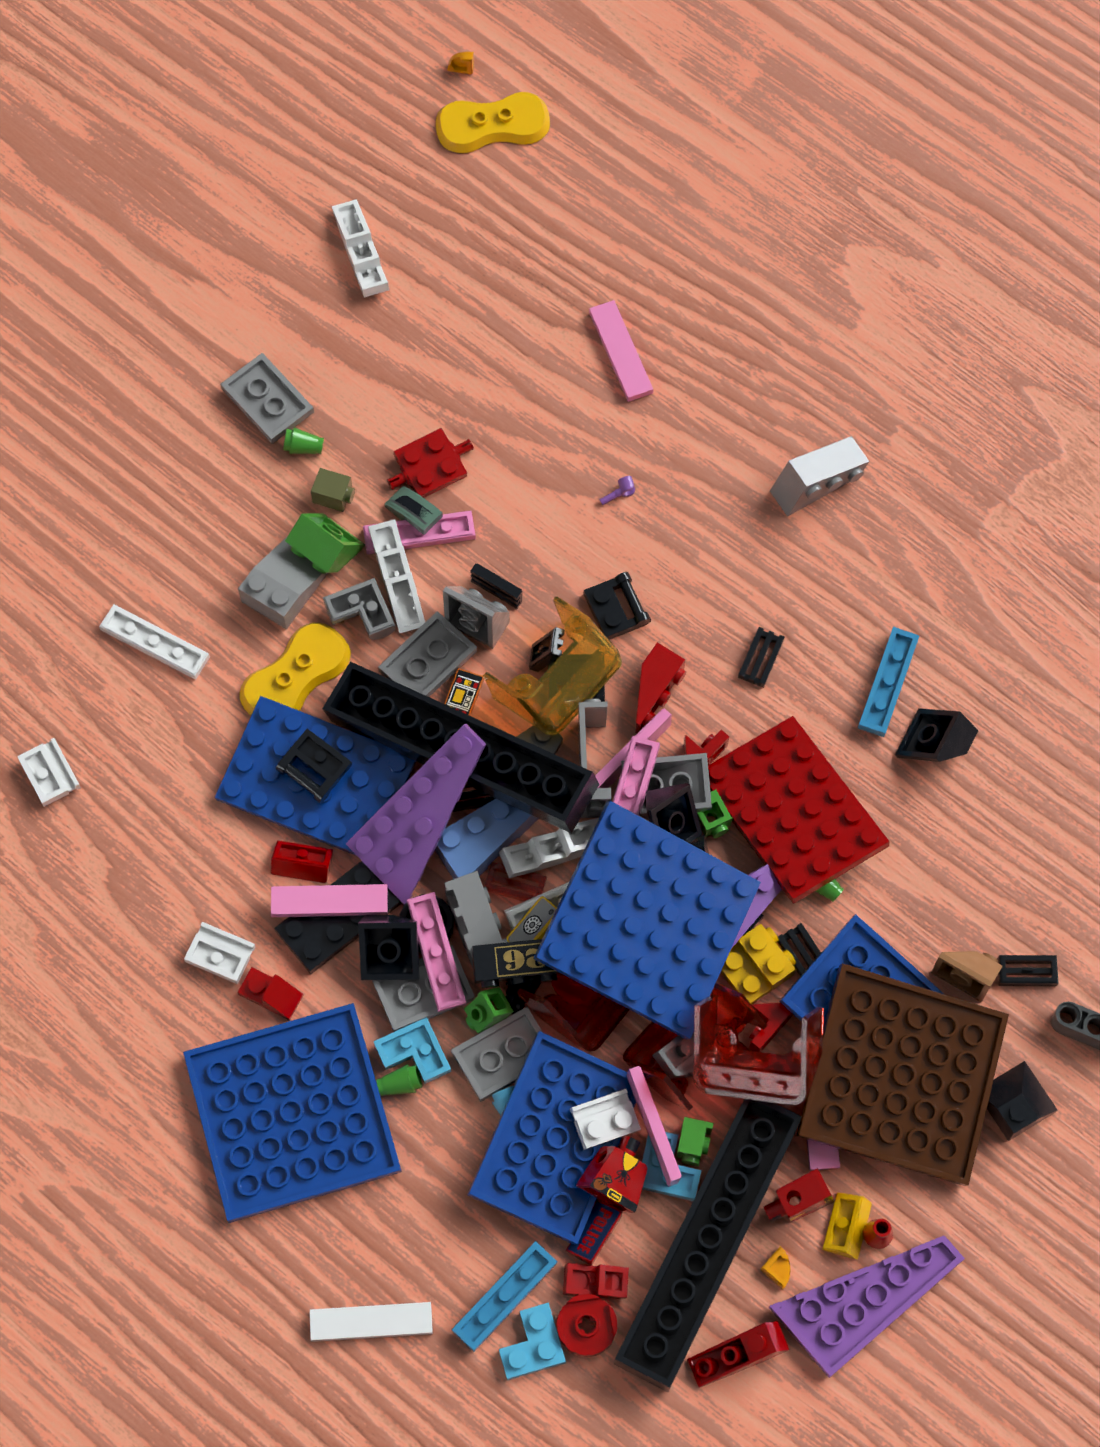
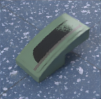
(414, 508)

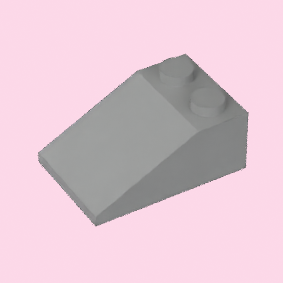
(280, 585)
(475, 614)
(680, 770)

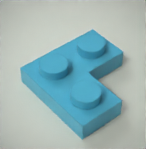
(414, 1042)
(656, 1181)
(542, 1345)

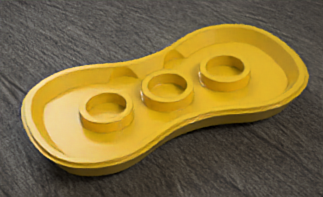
(471, 125)
(310, 658)

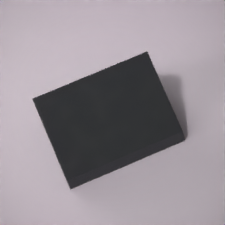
(674, 811)

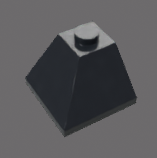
(937, 736)
(388, 948)
(1018, 1101)

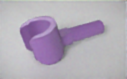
(626, 489)

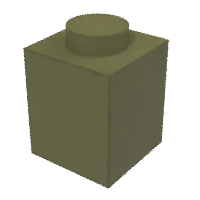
(332, 490)

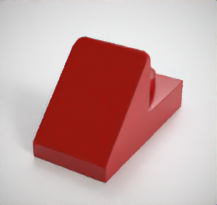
(712, 745)
(270, 993)
(775, 1017)

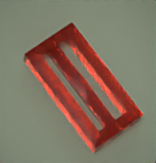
(513, 883)

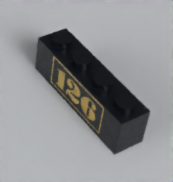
(509, 962)

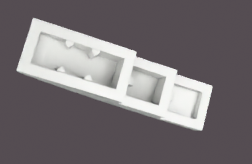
(360, 248)
(397, 576)
(547, 849)

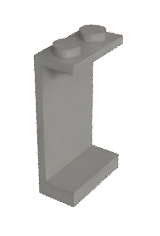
(592, 714)

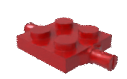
(430, 463)

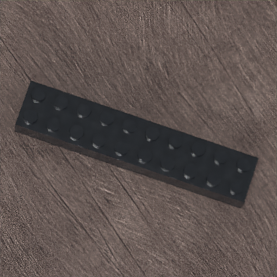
(420, 726)
(707, 1242)

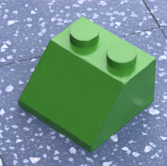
(323, 542)

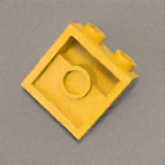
(758, 964)

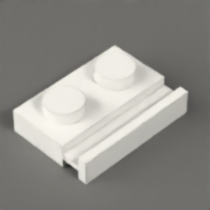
(48, 772)
(219, 953)
(605, 1119)

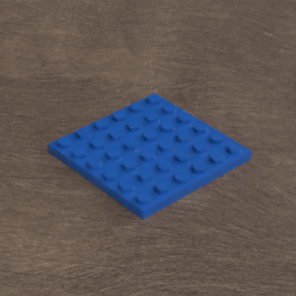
(647, 919)
(291, 1112)

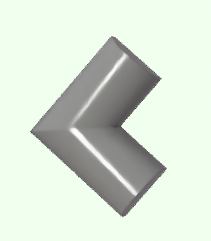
(362, 600)

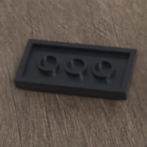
(320, 938)

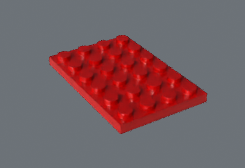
(795, 809)

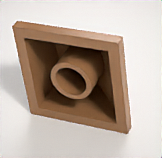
(968, 971)

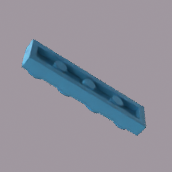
(888, 682)
(504, 1296)

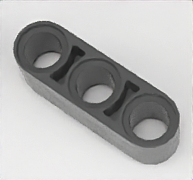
(1078, 1029)

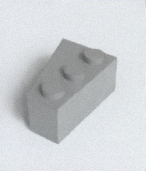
(818, 474)
(472, 912)

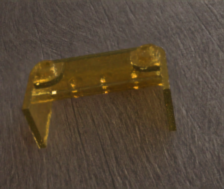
(571, 679)

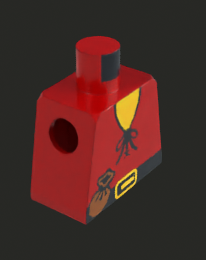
(616, 1176)
(813, 1196)

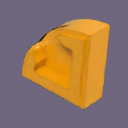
(462, 63)
(778, 1268)

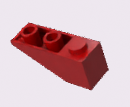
(658, 675)
(738, 1353)

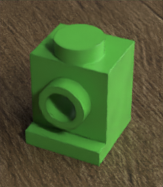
(719, 811)
(482, 1013)
(693, 1140)

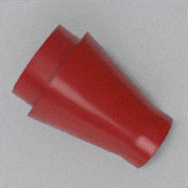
(876, 1239)

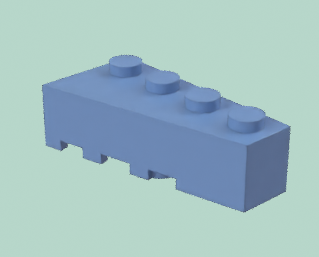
(480, 836)

